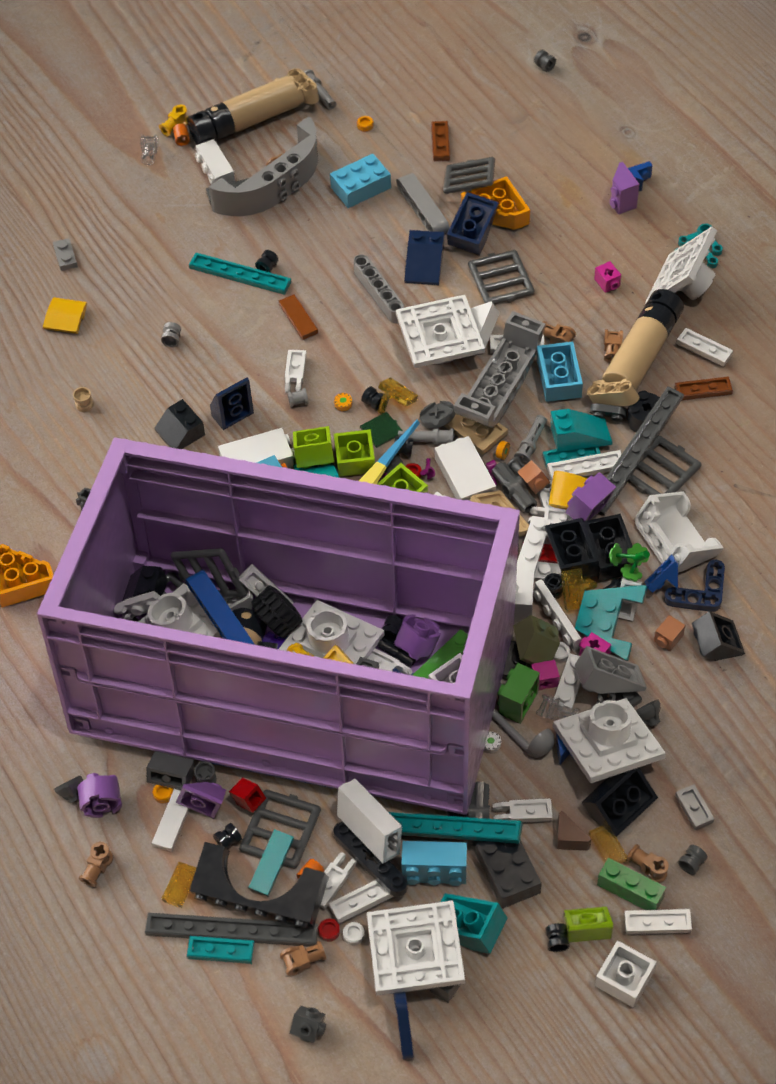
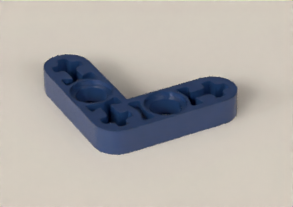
(708, 594)
(403, 1025)

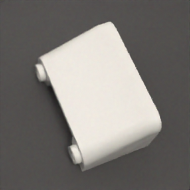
(670, 532)

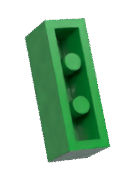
(631, 885)

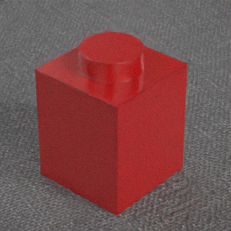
(247, 794)

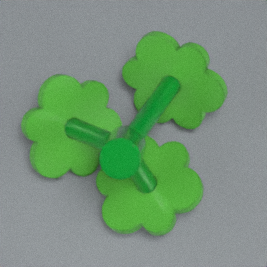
(635, 555)

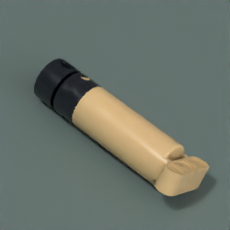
(253, 107)
(638, 351)

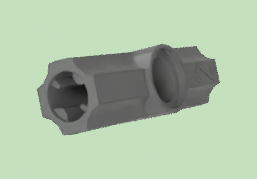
(514, 487)
(479, 804)

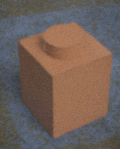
(533, 477)
(669, 633)

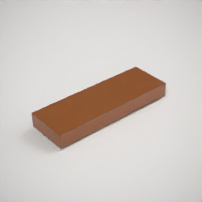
(440, 141)
(298, 317)
(705, 388)

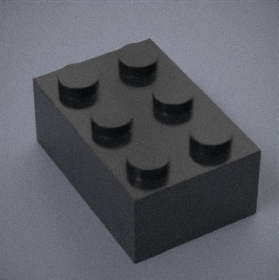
(604, 534)
(508, 871)

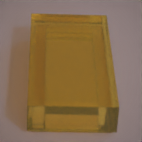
(607, 844)
(179, 885)

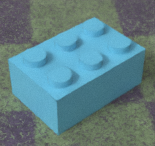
(360, 180)
(559, 371)
(434, 862)

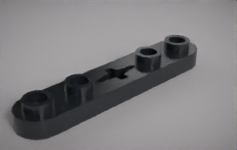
(384, 873)

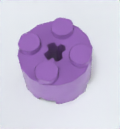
(417, 636)
(99, 795)

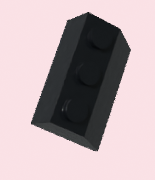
(573, 547)
(620, 800)

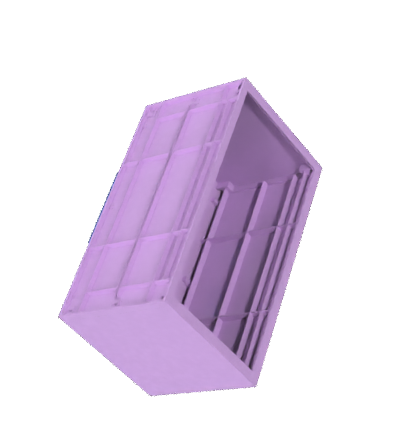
(266, 707)

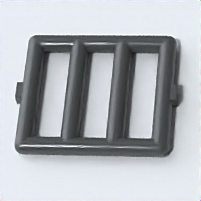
(488, 168)
(483, 289)
(684, 475)
(207, 554)
(308, 827)

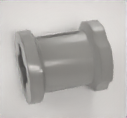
(297, 397)

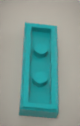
(553, 456)
(271, 862)
(220, 949)

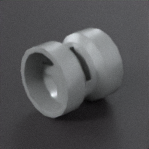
(171, 334)

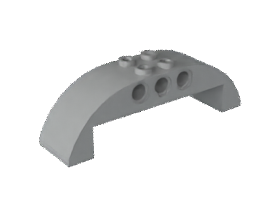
(272, 182)
(503, 372)

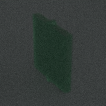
(382, 429)

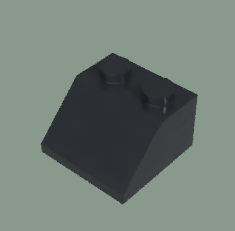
(180, 426)
(146, 580)
(717, 637)

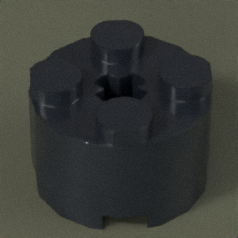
(639, 411)

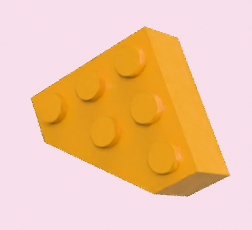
(512, 209)
(22, 576)

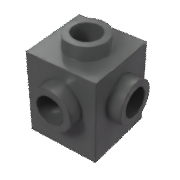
(308, 1024)

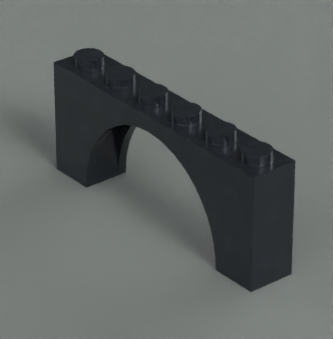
(297, 905)

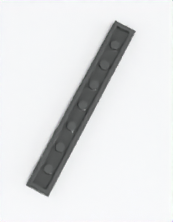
(642, 441)
(230, 928)

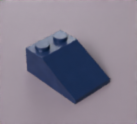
(472, 223)
(424, 257)
(232, 404)

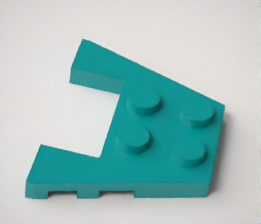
(601, 611)

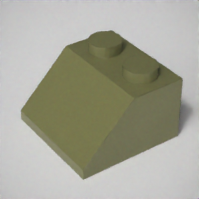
(536, 640)

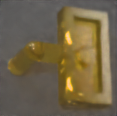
(396, 391)
(574, 588)

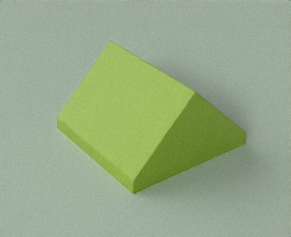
(588, 924)

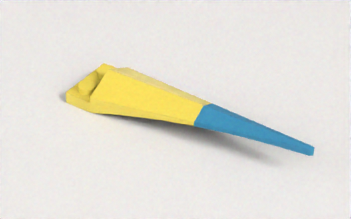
(376, 471)

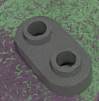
(615, 412)

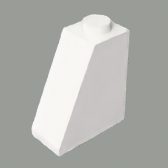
(485, 319)

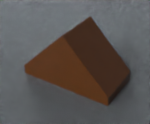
(570, 835)

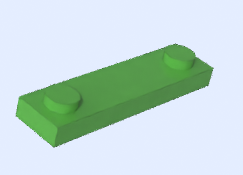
(444, 654)

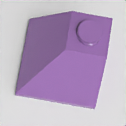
(202, 797)

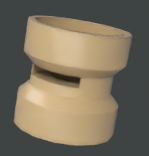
(83, 399)

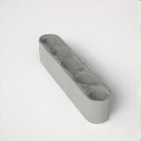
(422, 203)
(377, 287)

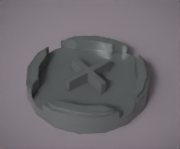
(437, 415)

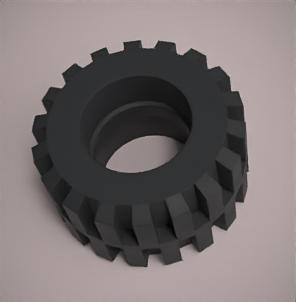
(276, 611)

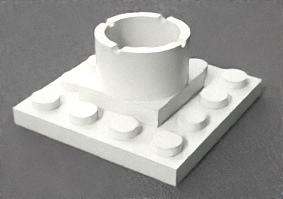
(685, 267)
(440, 331)
(180, 612)
(328, 626)
(608, 740)
(415, 948)

